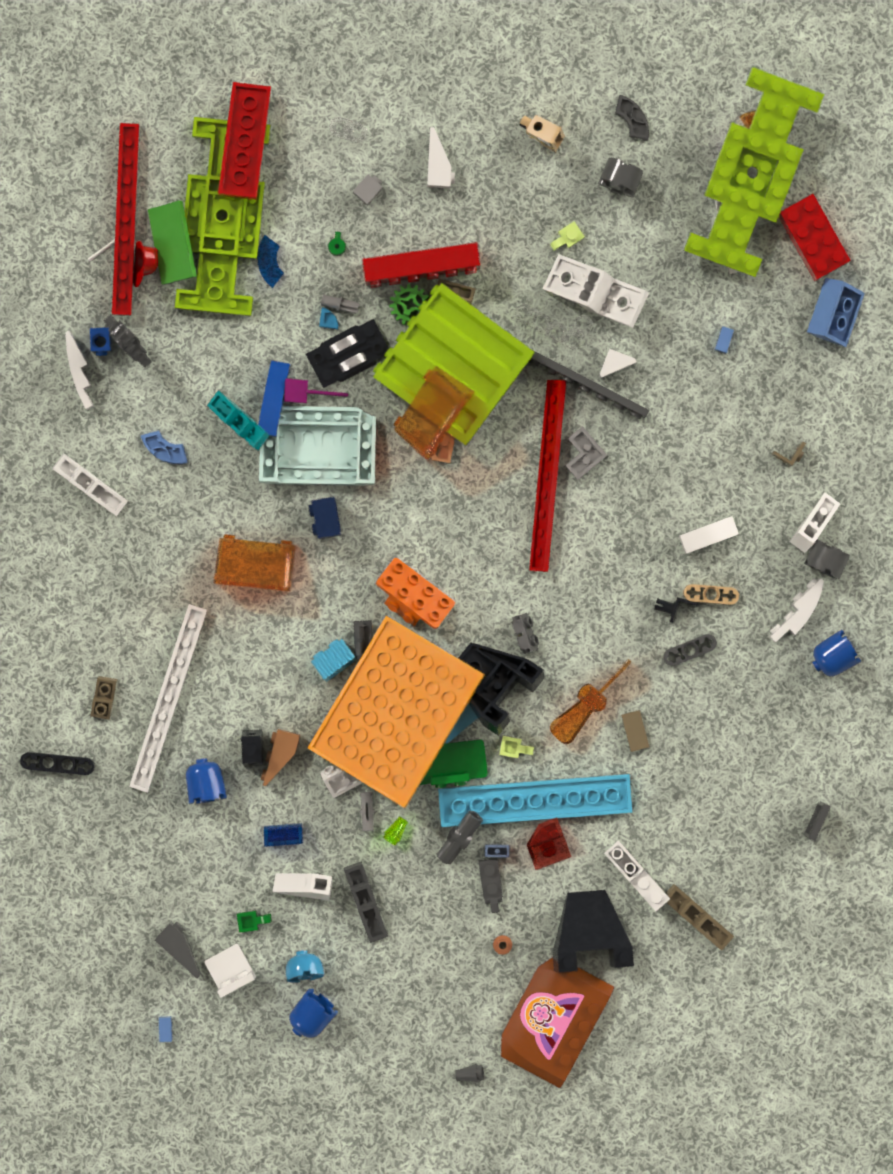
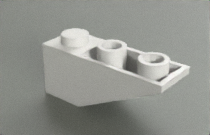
(303, 885)

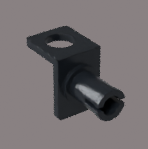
(672, 608)

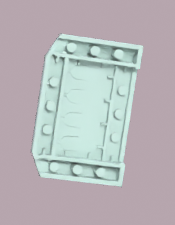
(320, 447)

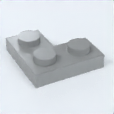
(589, 454)

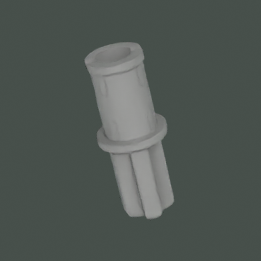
(340, 304)

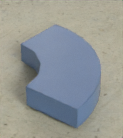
(164, 450)

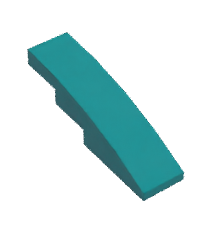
(238, 420)

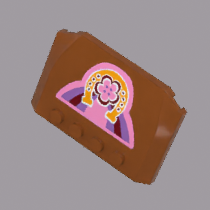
(554, 1021)

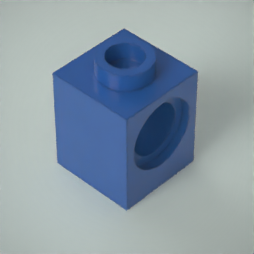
(96, 333)

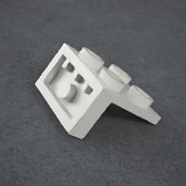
(230, 970)

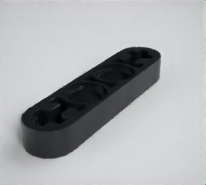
(57, 766)

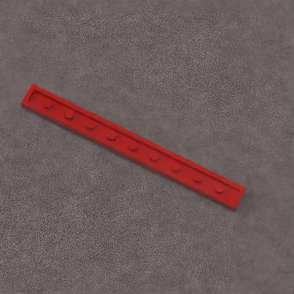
(125, 219)
(547, 475)

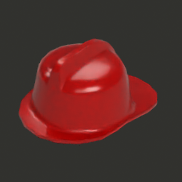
(145, 262)

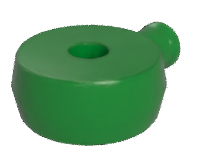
(337, 241)

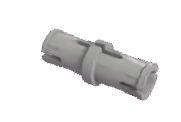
(367, 825)

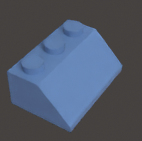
(835, 311)

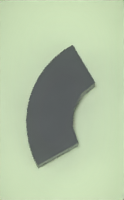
(634, 117)

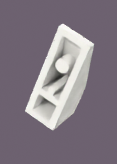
(439, 166)
(814, 523)

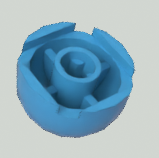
(304, 967)

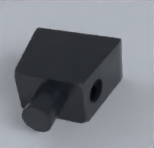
(252, 747)

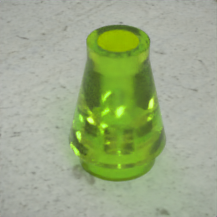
(395, 831)

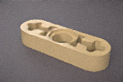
(725, 591)

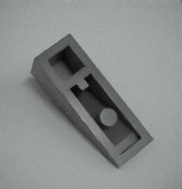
(177, 945)

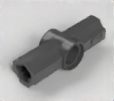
(459, 837)

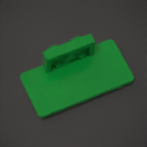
(457, 764)

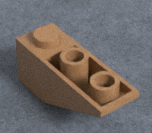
(283, 750)

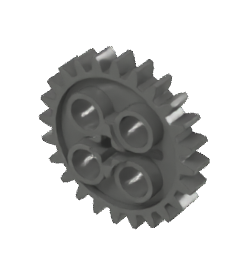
(127, 341)

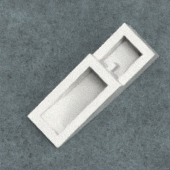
(708, 535)

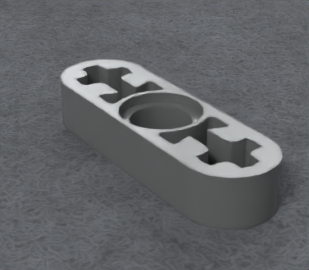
(678, 659)

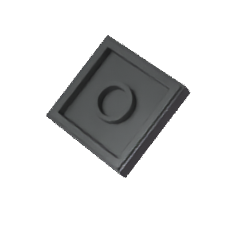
(817, 820)

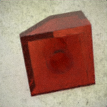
(548, 844)

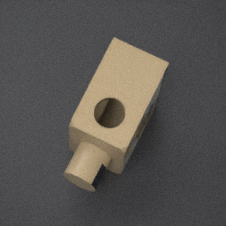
(550, 134)

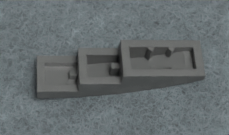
(365, 902)

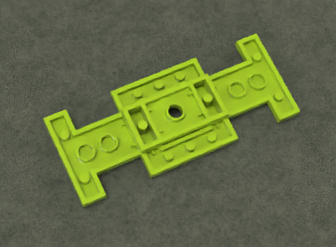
(760, 148)
(216, 240)

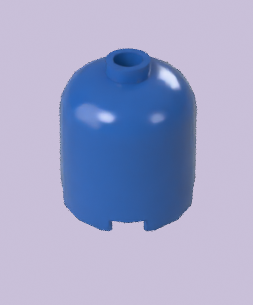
(835, 655)
(205, 782)
(311, 1014)

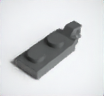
(491, 883)

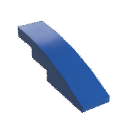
(273, 397)

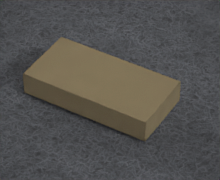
(635, 730)

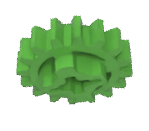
(399, 301)

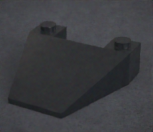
(501, 675)
(587, 925)

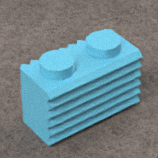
(333, 659)

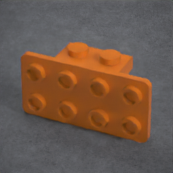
(413, 595)

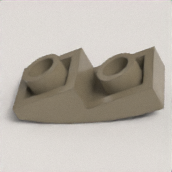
(103, 697)

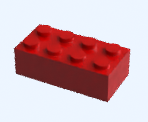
(813, 237)

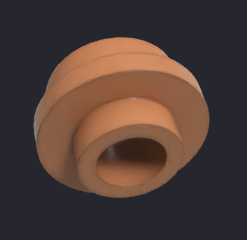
(502, 938)

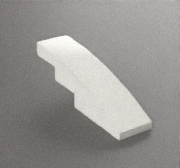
(77, 363)
(90, 484)

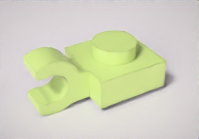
(569, 235)
(512, 747)

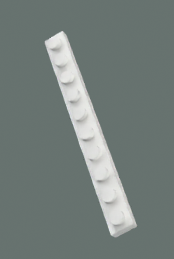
(168, 698)

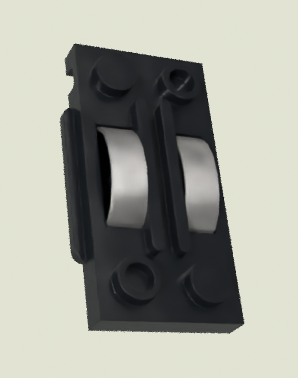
(357, 346)

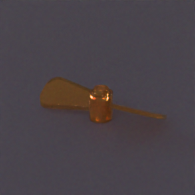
(570, 723)

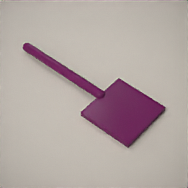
(297, 391)

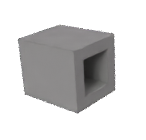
(368, 189)

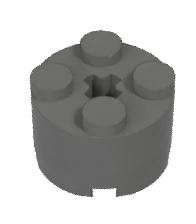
(620, 177)
(827, 559)

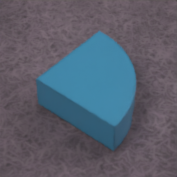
(328, 319)

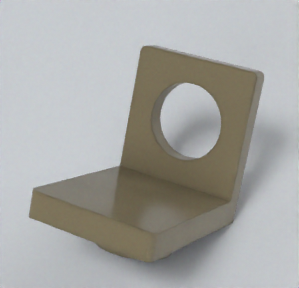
(796, 456)

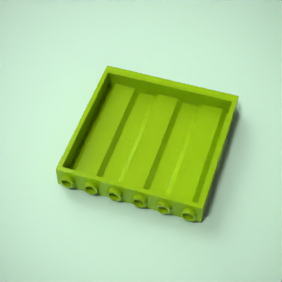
(462, 344)

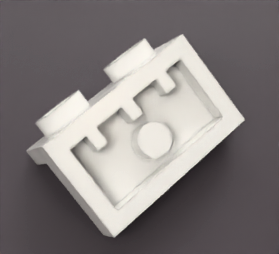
(338, 780)

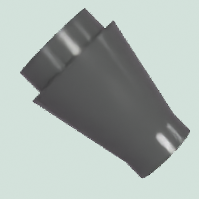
(470, 1074)

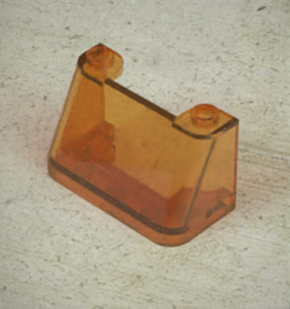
(432, 412)
(255, 563)

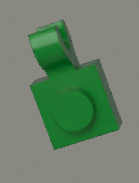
(249, 920)

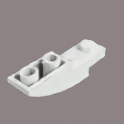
(804, 605)
(637, 876)

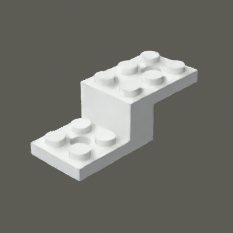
(595, 290)

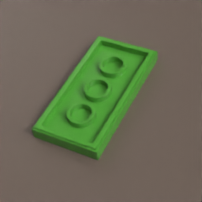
(172, 241)

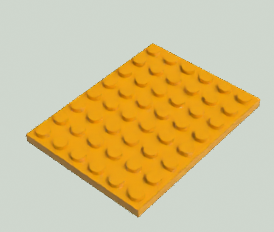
(396, 711)

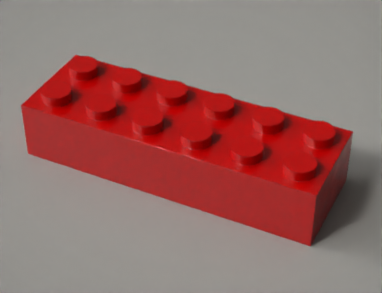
(421, 264)

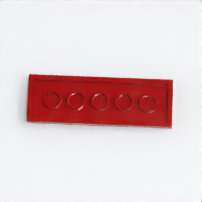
(244, 140)

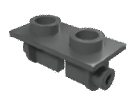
(524, 624)
(362, 636)

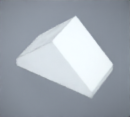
(614, 362)

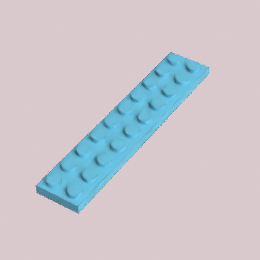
(537, 799)

